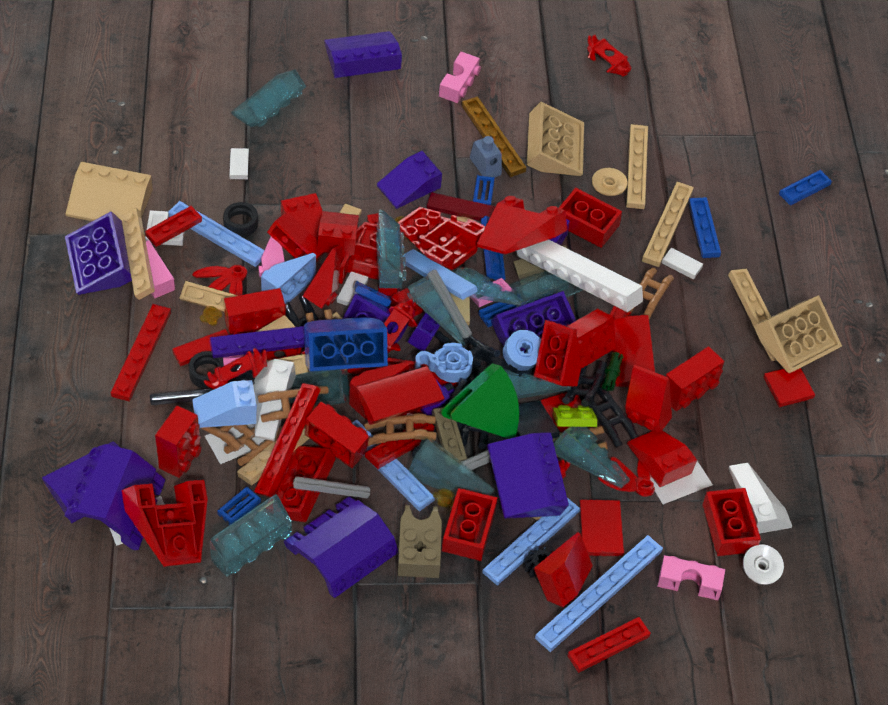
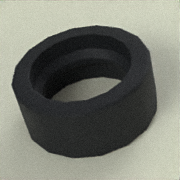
(241, 208)
(199, 359)

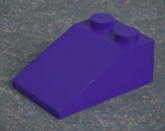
(411, 180)

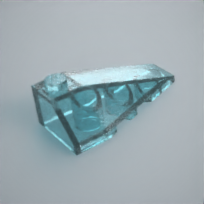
(488, 290)
(428, 299)
(335, 381)
(528, 386)
(580, 448)
(442, 470)

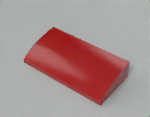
(635, 344)
(399, 395)
(306, 463)

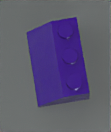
(366, 308)

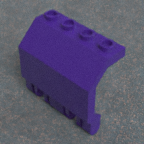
(101, 486)
(345, 544)

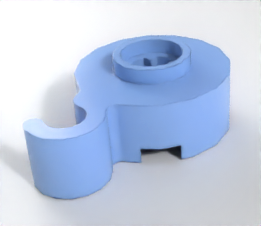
(519, 359)
(448, 363)

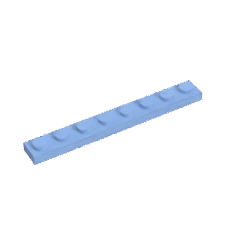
(598, 593)

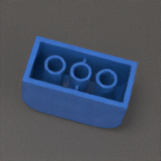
(345, 344)

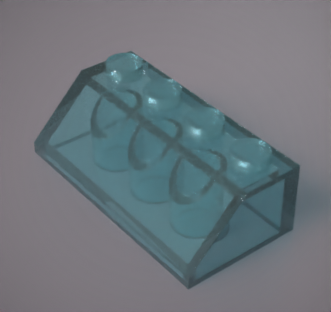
(270, 99)
(390, 252)
(542, 286)
(250, 536)

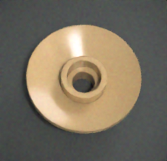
(609, 181)

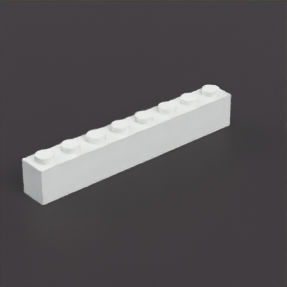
(584, 274)

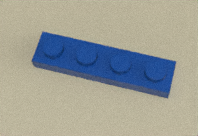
(704, 227)
(493, 260)

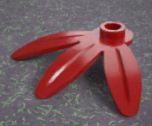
(232, 276)
(641, 485)

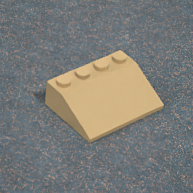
(555, 141)
(107, 189)
(799, 334)

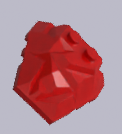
(442, 238)

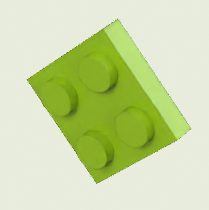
(574, 417)

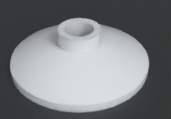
(769, 559)

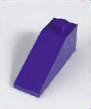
(424, 332)

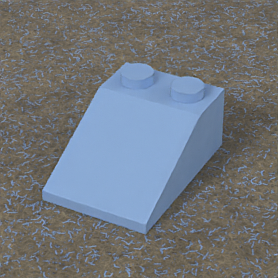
(290, 276)
(227, 405)

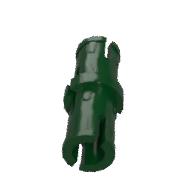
(612, 371)

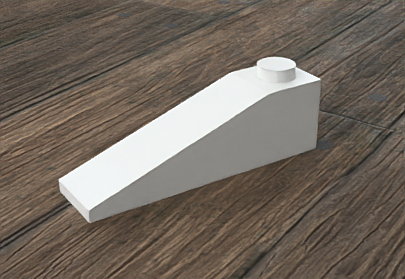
(277, 376)
(767, 509)

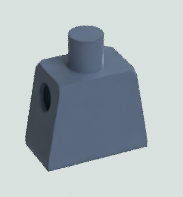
(487, 157)

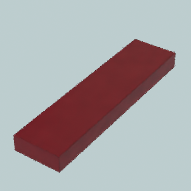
(459, 207)

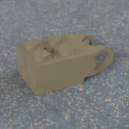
(419, 545)

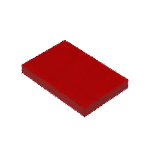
(601, 527)

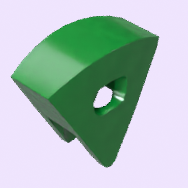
(487, 403)

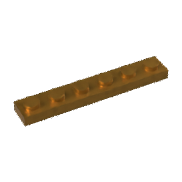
(487, 127)

